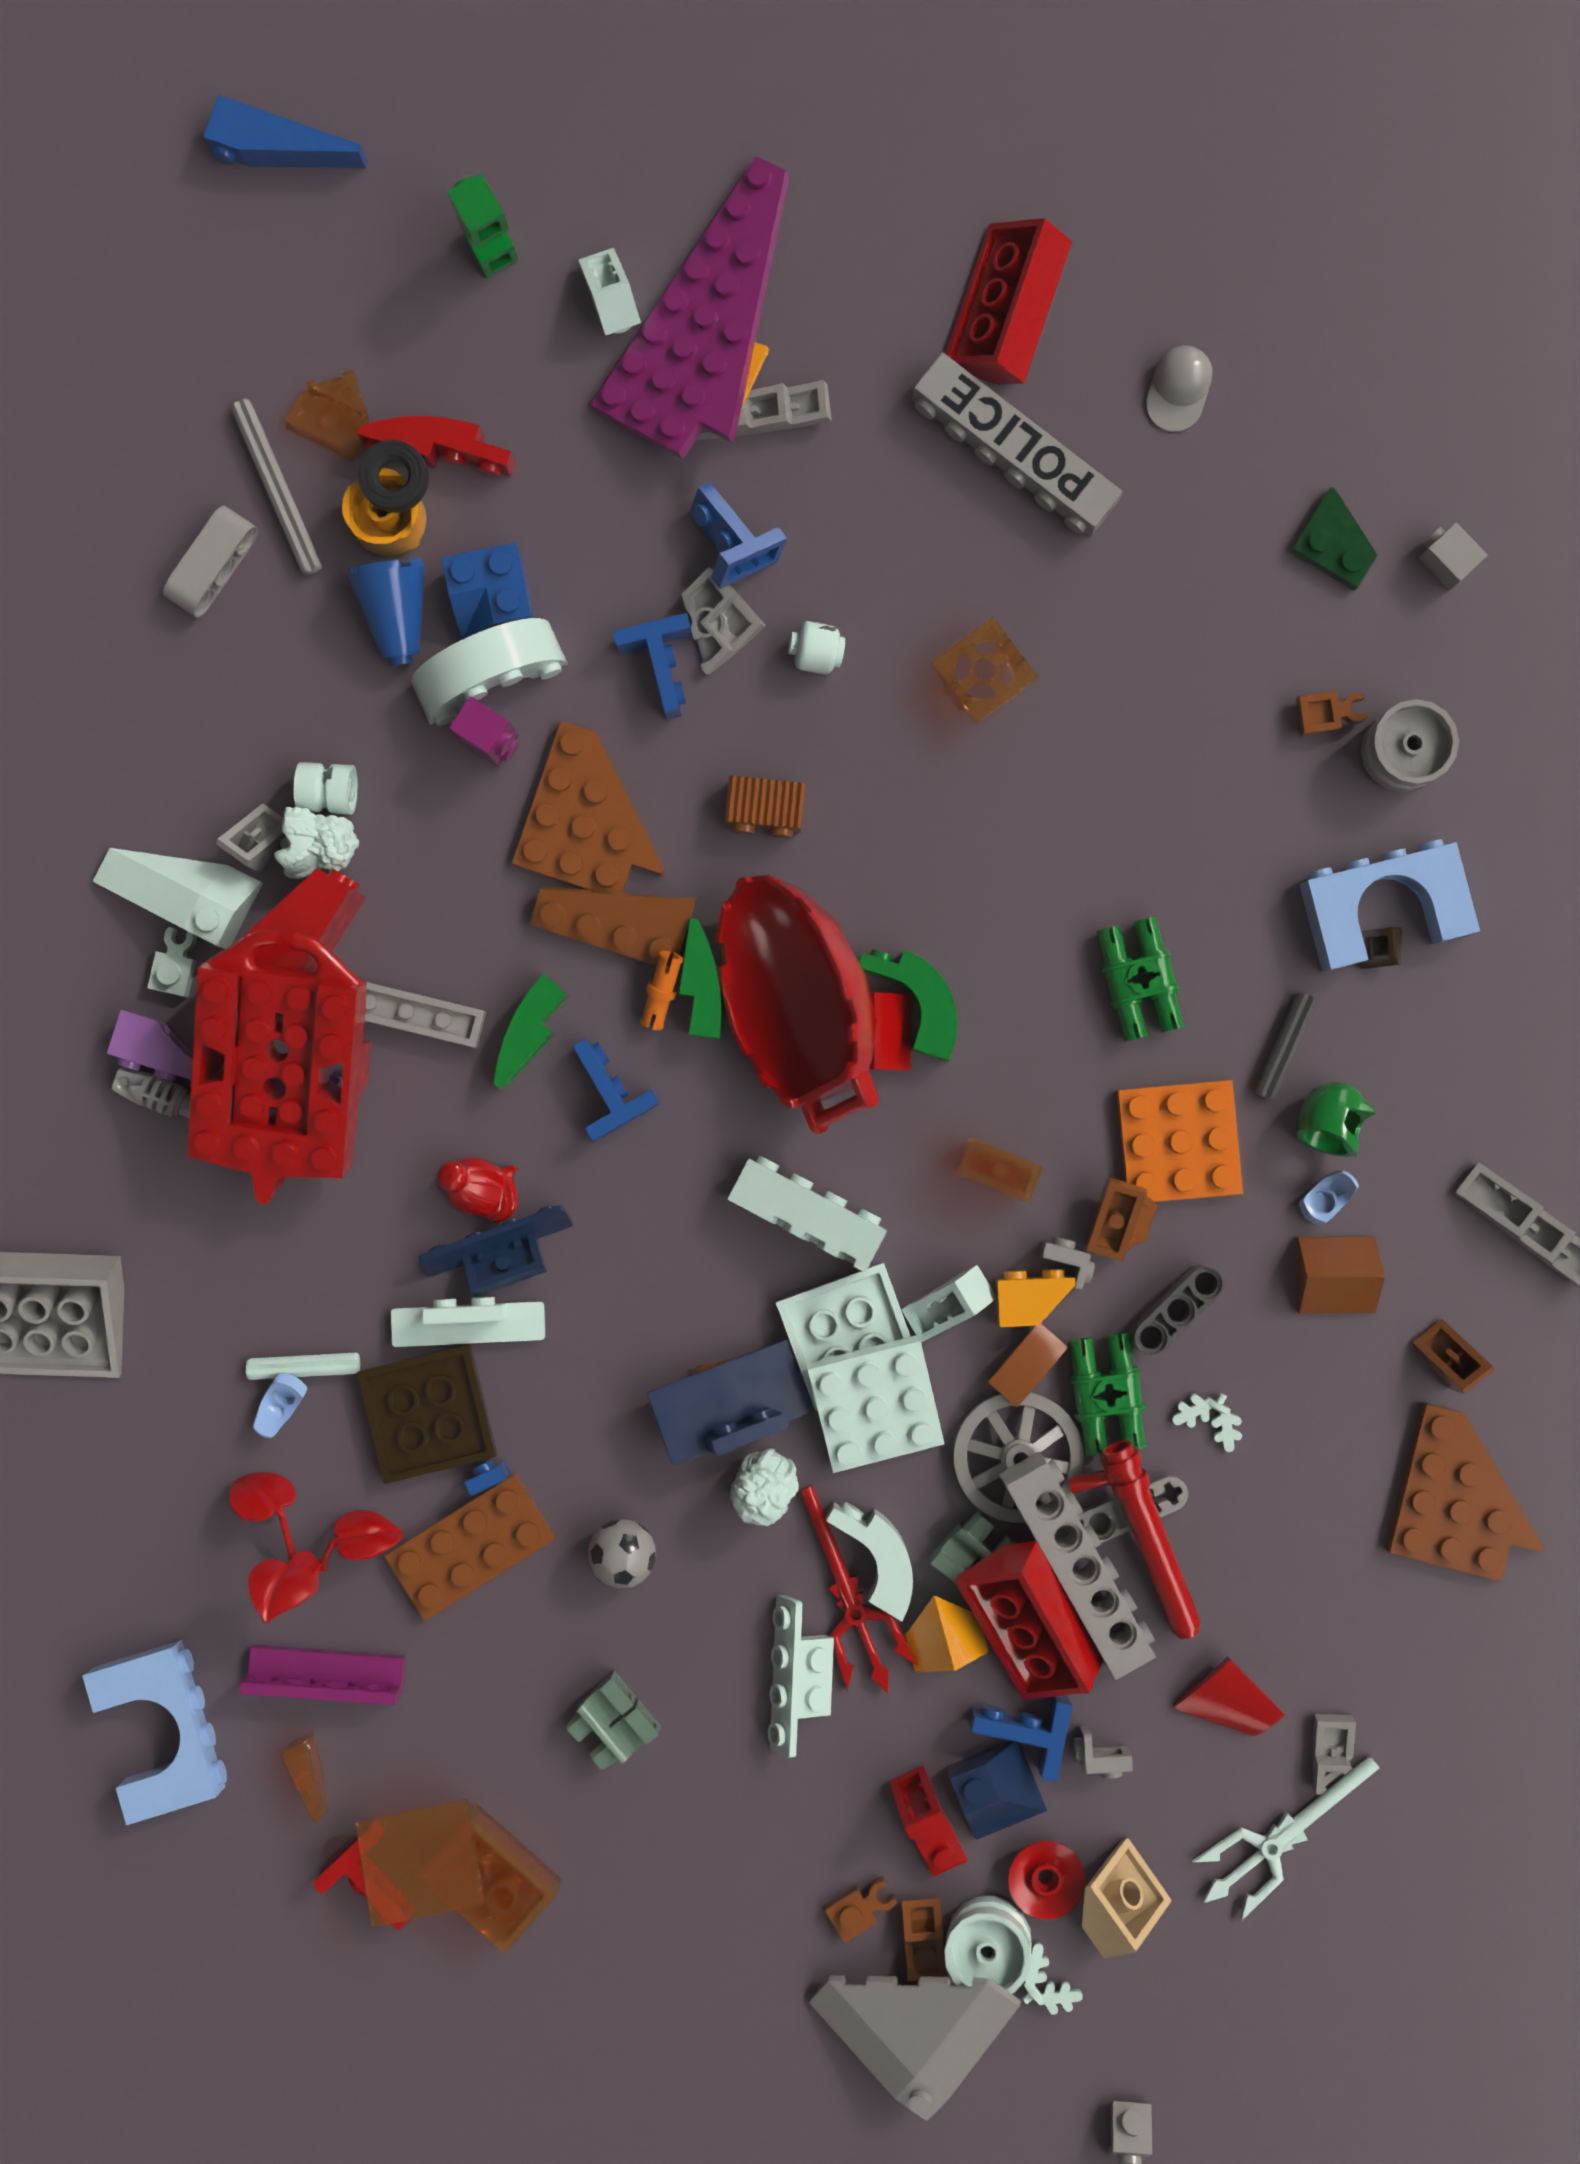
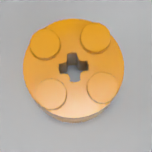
(388, 534)

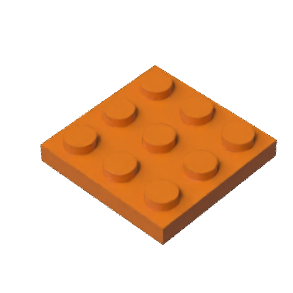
(1181, 1140)

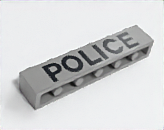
(1015, 445)

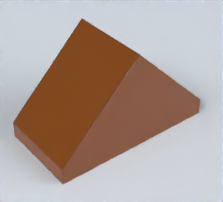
(1452, 1357)

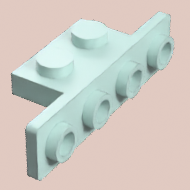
(467, 1324)
(799, 1676)

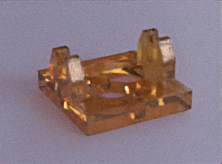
(978, 708)

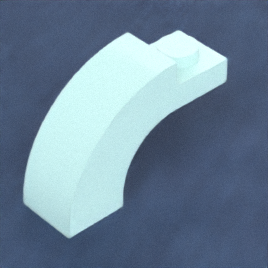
(894, 1572)

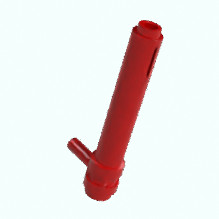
(1131, 1486)

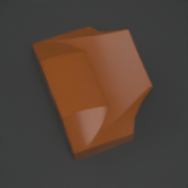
(1120, 1219)

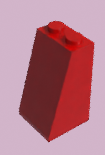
(315, 908)

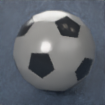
(621, 1553)

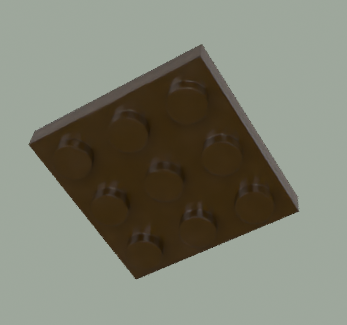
(427, 1413)

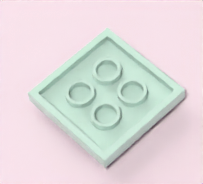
(842, 1318)
(875, 1403)

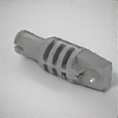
(153, 1092)

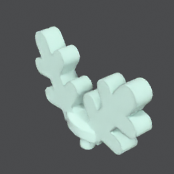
(1224, 1419)
(1049, 1997)

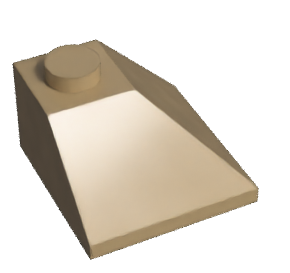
(1122, 1902)

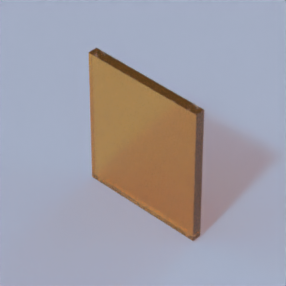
(420, 1863)

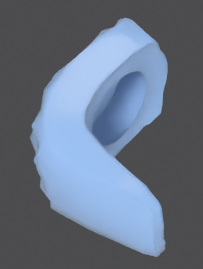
(1328, 1197)
(278, 1404)

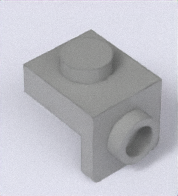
(1063, 1251)
(1107, 1761)
(1130, 2132)

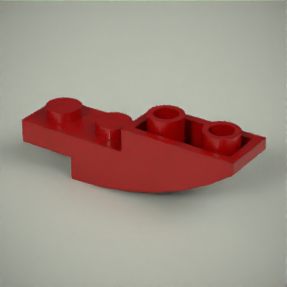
(435, 435)

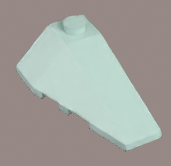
(189, 893)

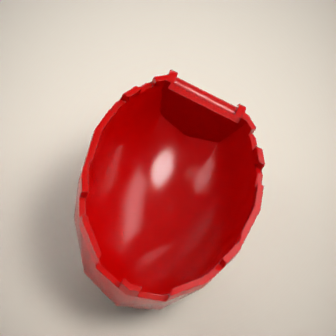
(796, 999)

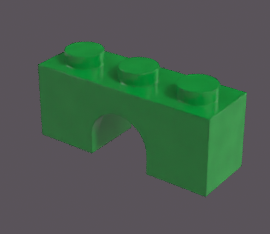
(483, 224)

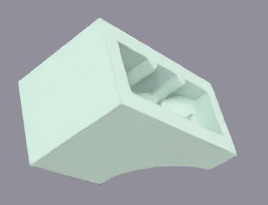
(610, 291)
(949, 1304)

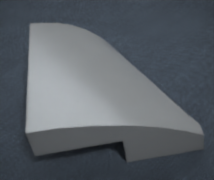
(719, 620)

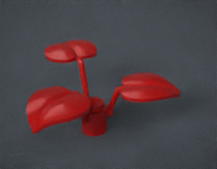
(282, 1586)

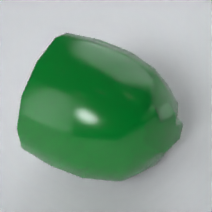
(1333, 1119)

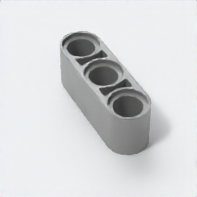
(210, 561)

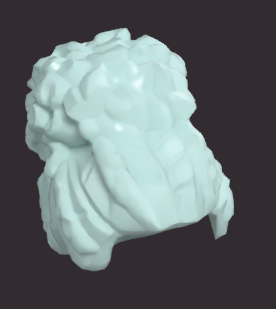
(314, 843)
(764, 1487)

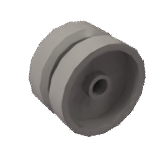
(1430, 749)

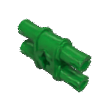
(1154, 962)
(1089, 1383)

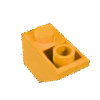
(1029, 1299)

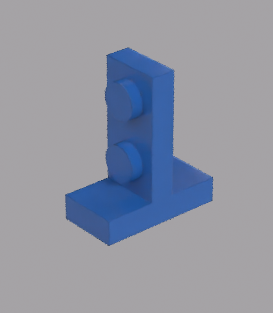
(738, 548)
(652, 636)
(612, 1091)
(1029, 1730)

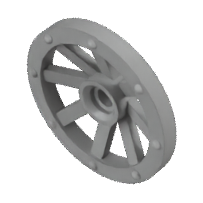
(1012, 1446)

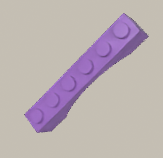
(153, 1043)

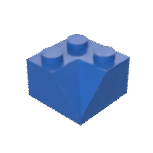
(487, 588)

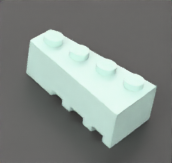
(807, 1213)

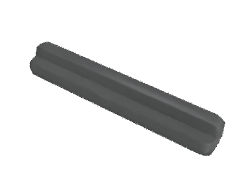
(1285, 1046)

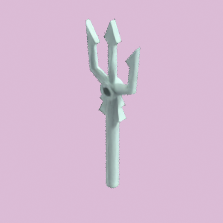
(1279, 1839)

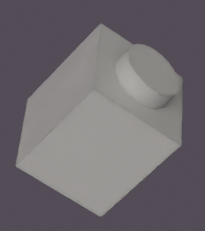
(1451, 555)

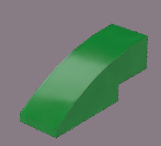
(701, 982)
(527, 1030)

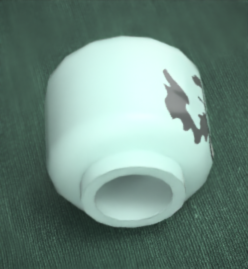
(817, 647)

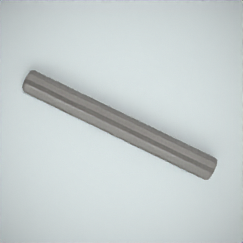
(276, 487)

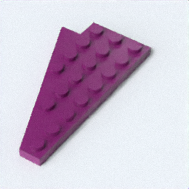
(699, 341)

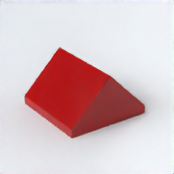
(892, 1032)

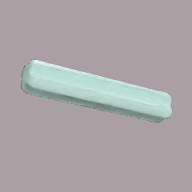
(303, 1365)

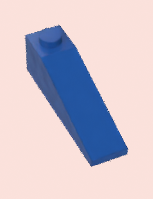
(265, 139)

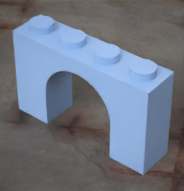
(1432, 874)
(167, 1679)

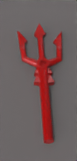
(851, 1601)

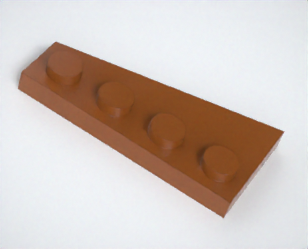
(617, 920)

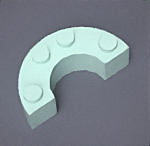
(484, 661)

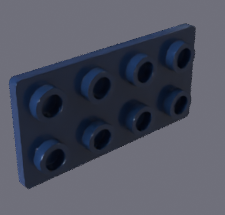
(731, 1403)

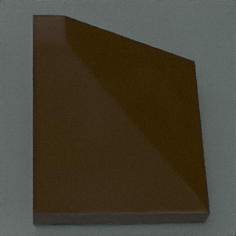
(1382, 947)

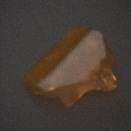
(331, 414)

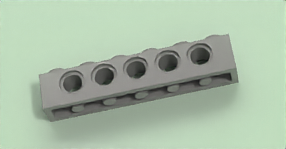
(1120, 1650)

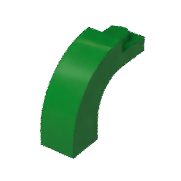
(933, 997)

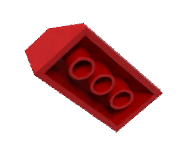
(1008, 299)
(1031, 1622)

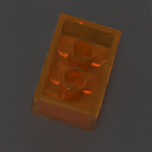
(512, 1880)

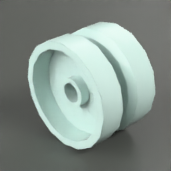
(987, 1924)

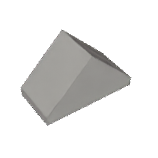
(254, 838)

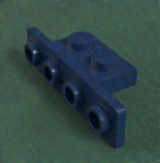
(500, 1254)

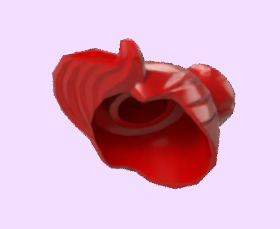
(479, 1188)

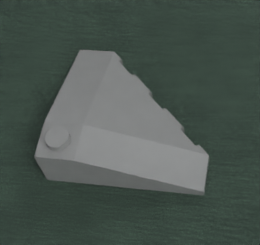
(918, 2036)

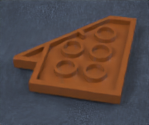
(583, 819)
(1455, 1501)

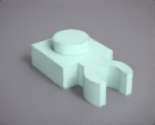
(173, 971)

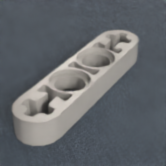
(1114, 1509)

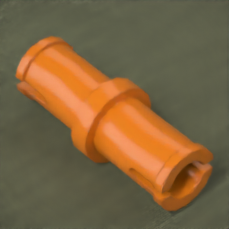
(661, 990)

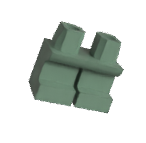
(965, 1546)
(619, 1734)

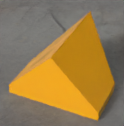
(945, 1637)

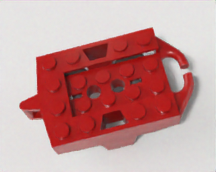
(238, 1111)

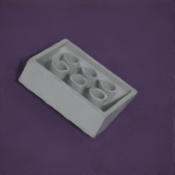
(61, 1314)

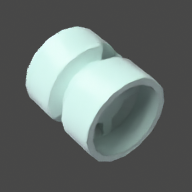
(326, 788)

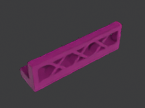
(324, 1674)

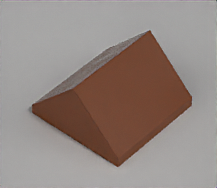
(1338, 1275)

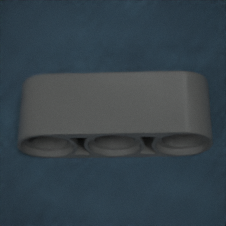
(1194, 1303)

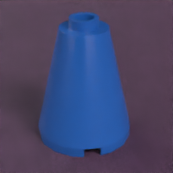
(392, 605)

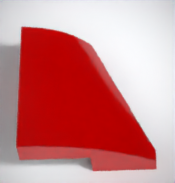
(1230, 1700)

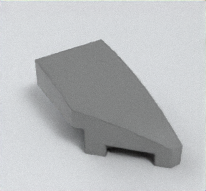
(1331, 1748)

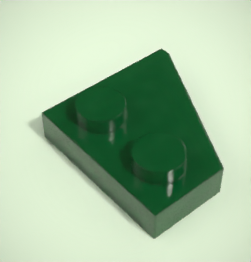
(1336, 543)

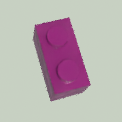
(485, 732)

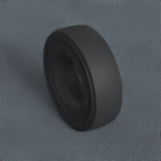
(382, 454)

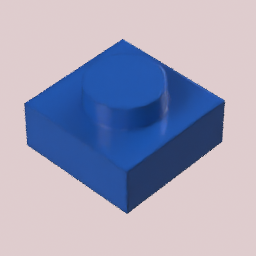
(486, 1475)

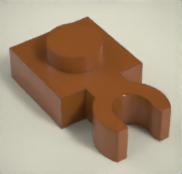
(1323, 712)
(854, 1911)

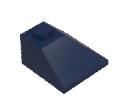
(996, 1788)

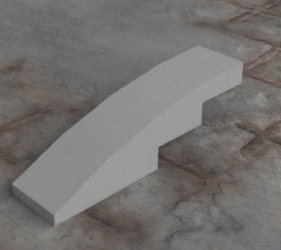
(781, 409)
(1523, 1221)

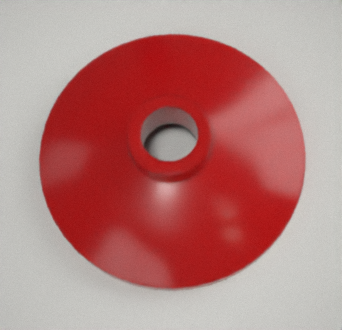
(1051, 1897)

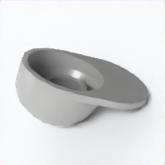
(1179, 388)

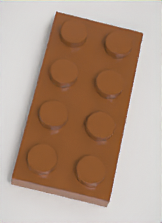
(470, 1546)

